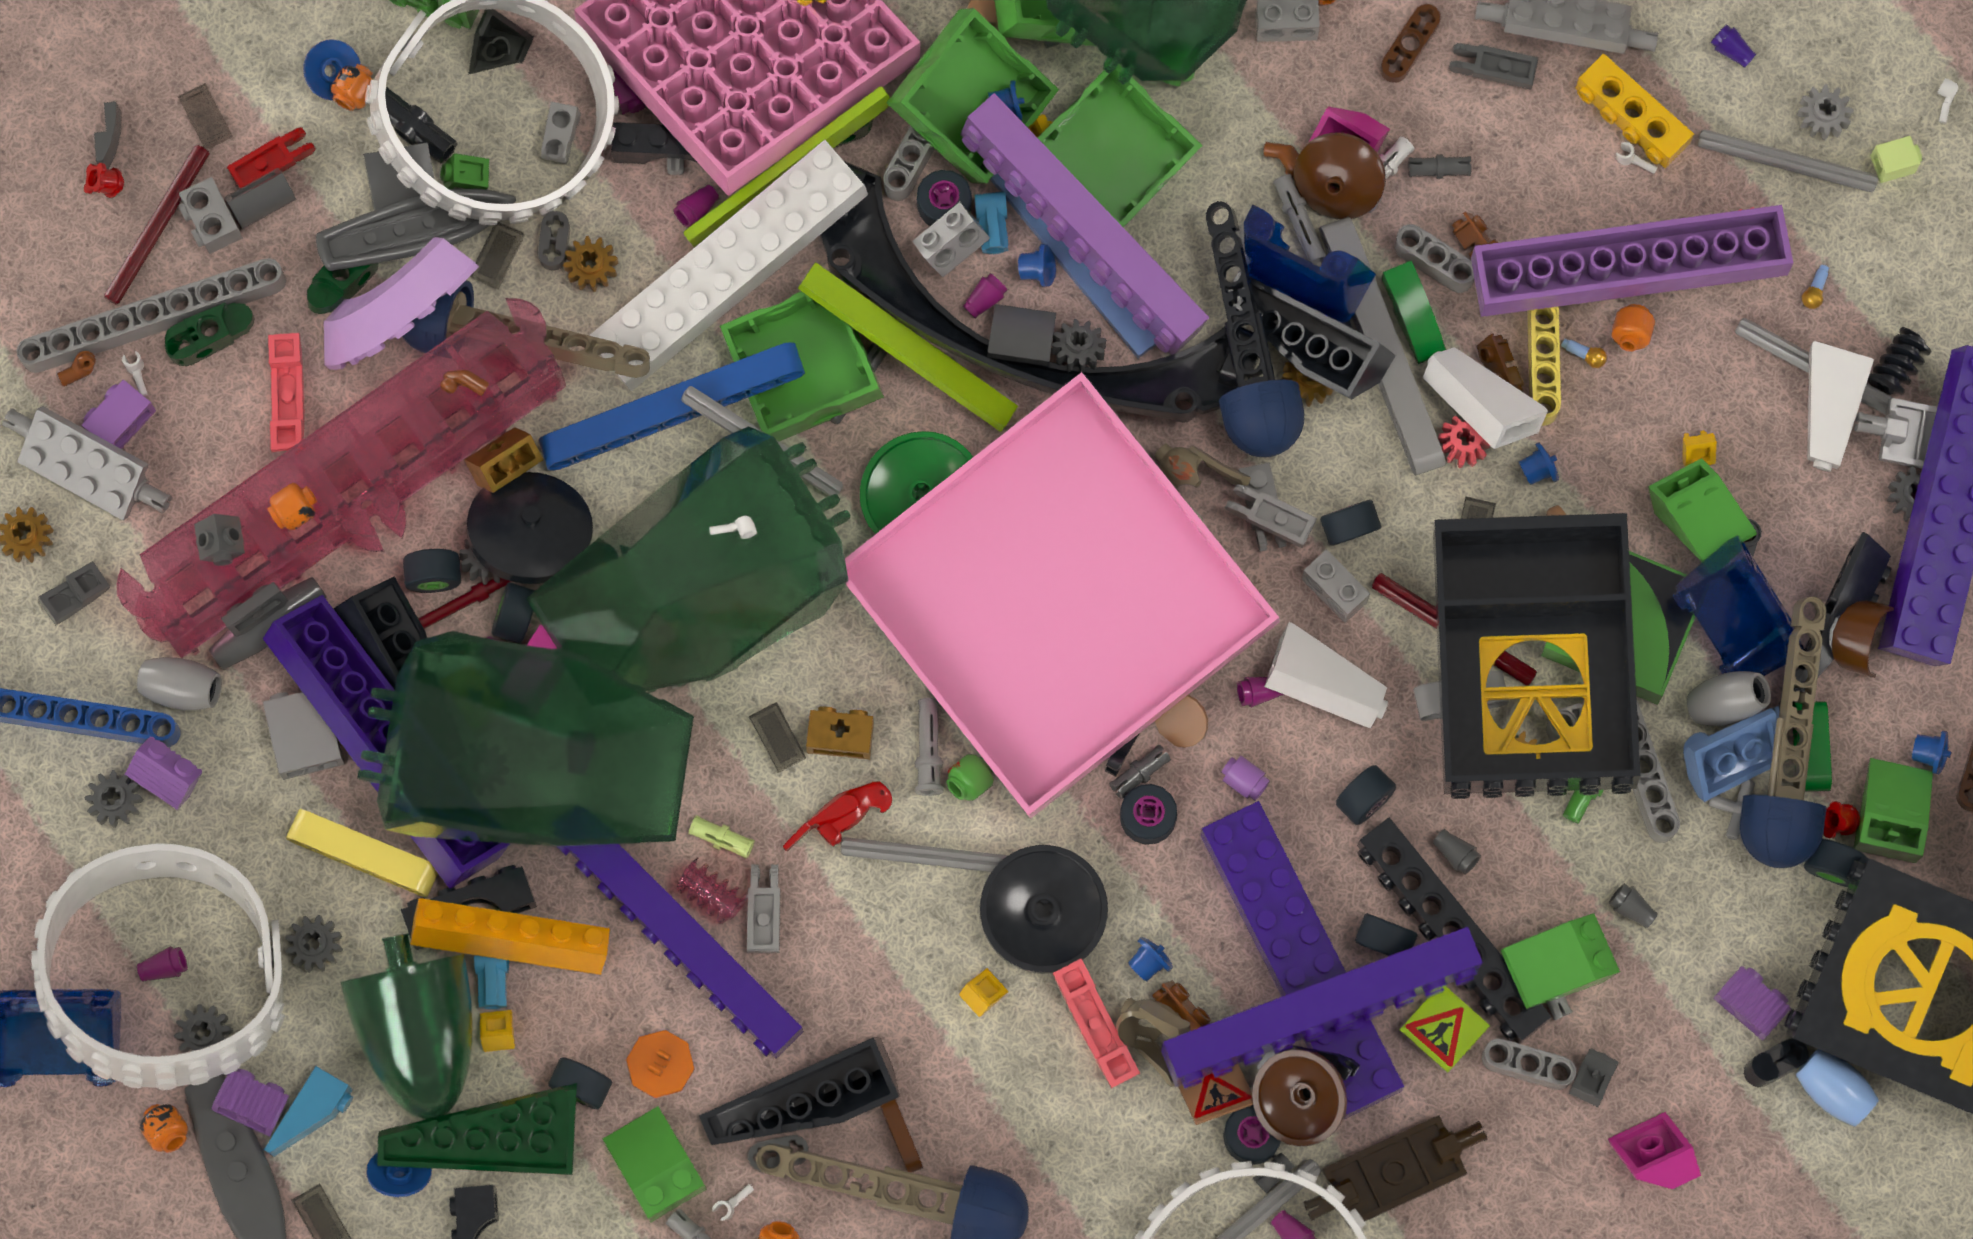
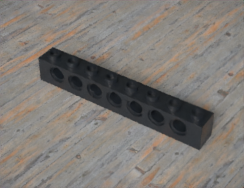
(1389, 838)

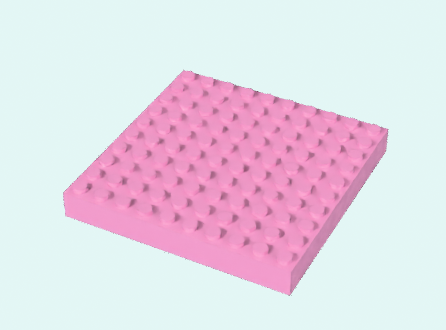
(1057, 595)

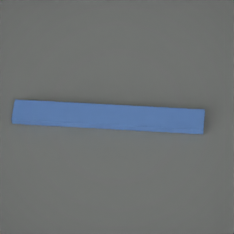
(1118, 318)

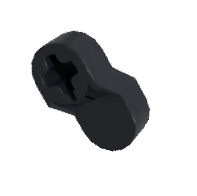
(1762, 1068)

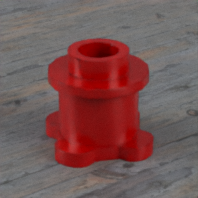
(103, 180)
(1840, 819)

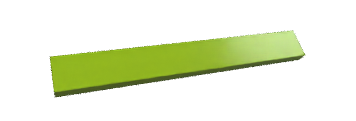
(833, 133)
(907, 347)

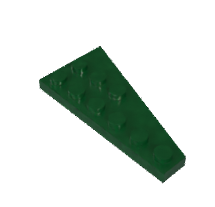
(507, 1136)

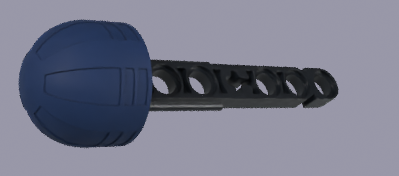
(1262, 413)

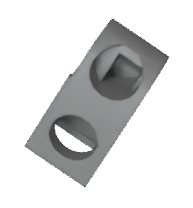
(560, 132)

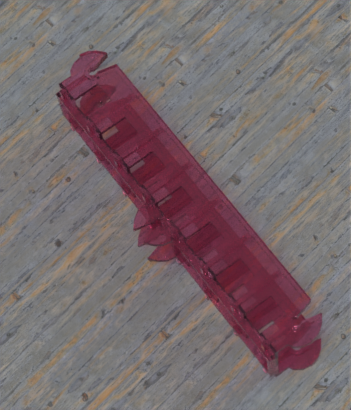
(336, 457)

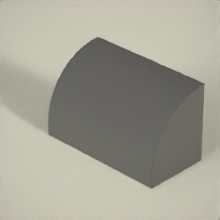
(260, 198)

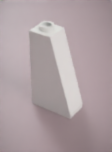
(1834, 397)
(1484, 399)
(1324, 679)

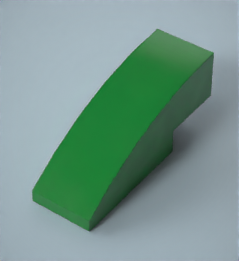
(1413, 311)

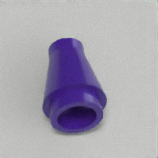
(1732, 45)

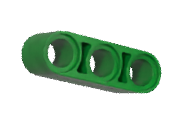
(1819, 766)

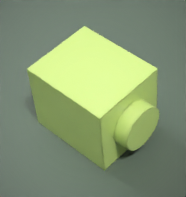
(1896, 159)

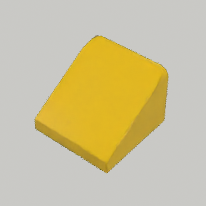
(983, 992)
(497, 1030)

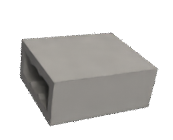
(300, 736)

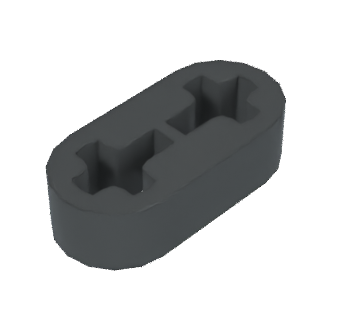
(547, 239)
(774, 1161)

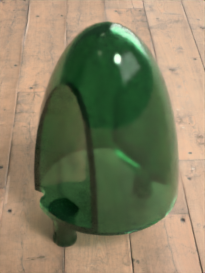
(415, 1027)

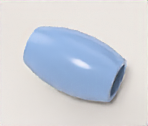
(1837, 1087)

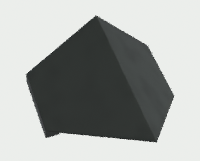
(498, 43)

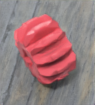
(1453, 444)

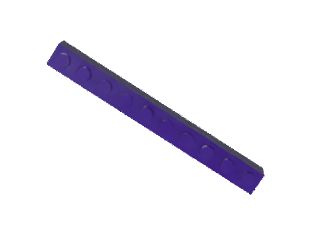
(688, 944)

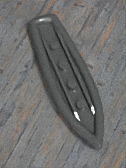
(398, 231)
(236, 1168)

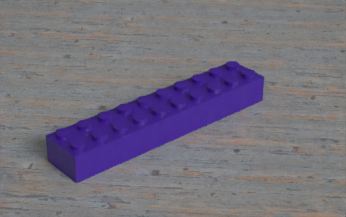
(1939, 538)
(339, 684)
(1294, 941)
(1322, 1007)

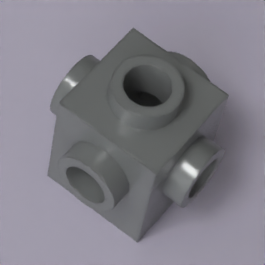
(219, 539)

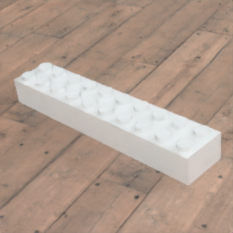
(735, 259)

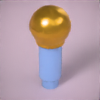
(1813, 297)
(1594, 356)

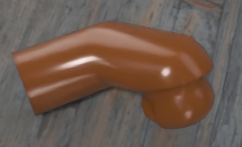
(1284, 152)
(80, 368)
(461, 378)

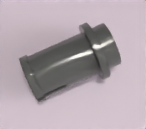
(1267, 1182)

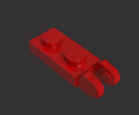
(269, 157)

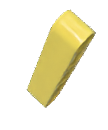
(1545, 363)
(362, 853)

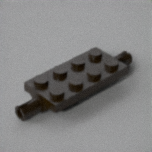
(1398, 1169)

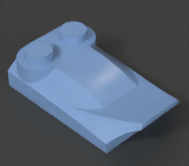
(1731, 754)

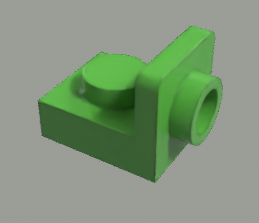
(465, 172)

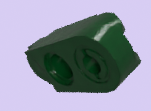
(327, 292)
(232, 322)

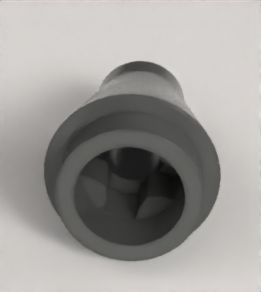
(1457, 851)
(1632, 905)

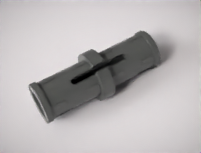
(1439, 166)
(1140, 771)

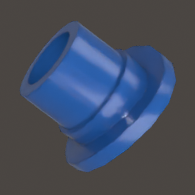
(1010, 99)
(1038, 266)
(1539, 466)
(1932, 751)
(1149, 959)

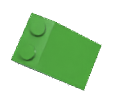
(1560, 961)
(654, 1164)

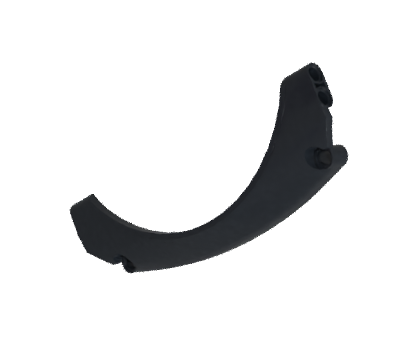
(1145, 388)

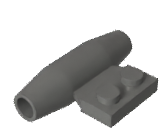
(252, 619)

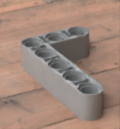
(1652, 780)

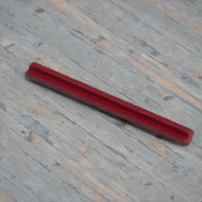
(156, 225)
(1427, 613)

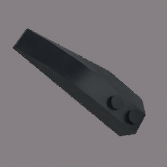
(1318, 343)
(1856, 582)
(383, 625)
(809, 1098)

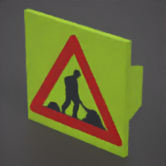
(1444, 1028)

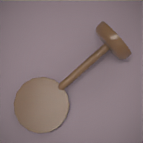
(1184, 723)

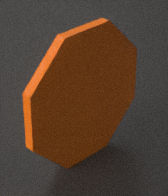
(660, 1064)

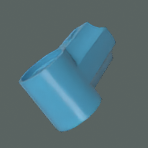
(991, 215)
(491, 982)

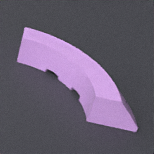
(387, 311)

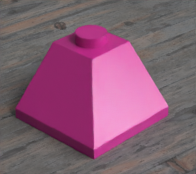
(1353, 123)
(1657, 1152)

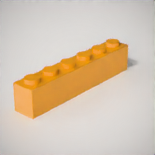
(510, 936)

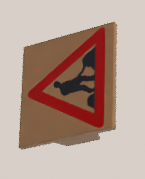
(1217, 1096)

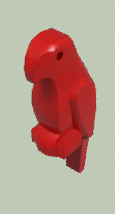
(844, 812)

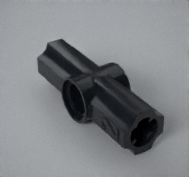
(418, 127)

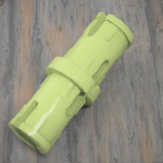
(721, 837)

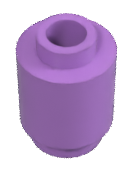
(1245, 778)

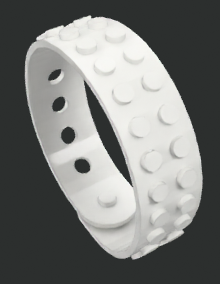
(461, 207)
(172, 1070)
(1243, 1169)

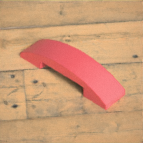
(286, 391)
(1095, 1023)

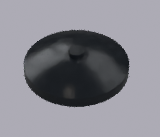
(529, 528)
(1043, 908)

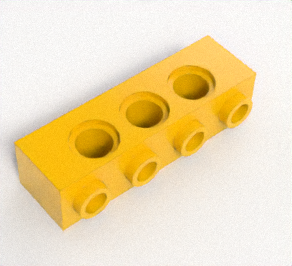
(1630, 95)

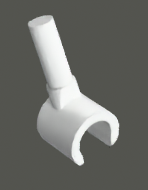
(1947, 89)
(1634, 159)
(135, 369)
(743, 524)
(733, 1202)

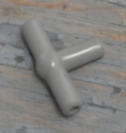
(1733, 807)

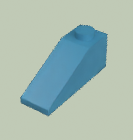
(314, 1106)

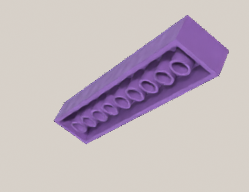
(1082, 225)
(1631, 260)

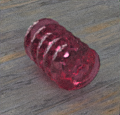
(710, 892)

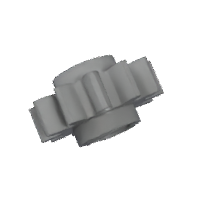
(1834, 107)

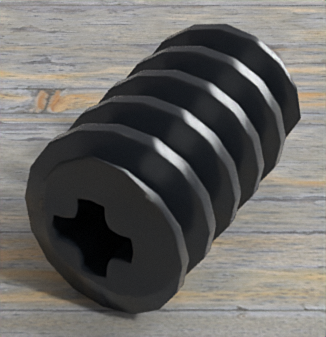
(1899, 362)

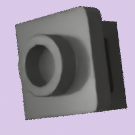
(1593, 1077)

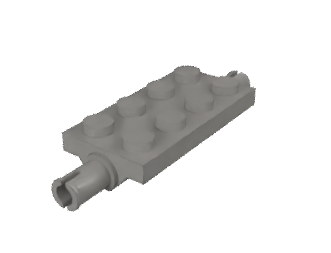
(1573, 22)
(1903, 431)
(84, 463)

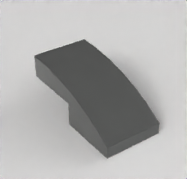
(107, 142)
(74, 594)

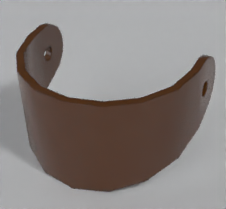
(1855, 635)

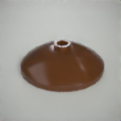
(1349, 164)
(1286, 1110)

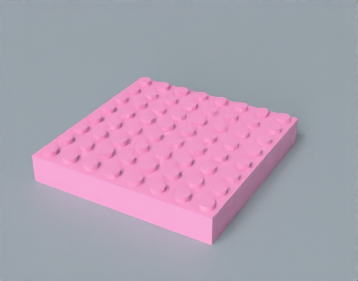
(748, 75)

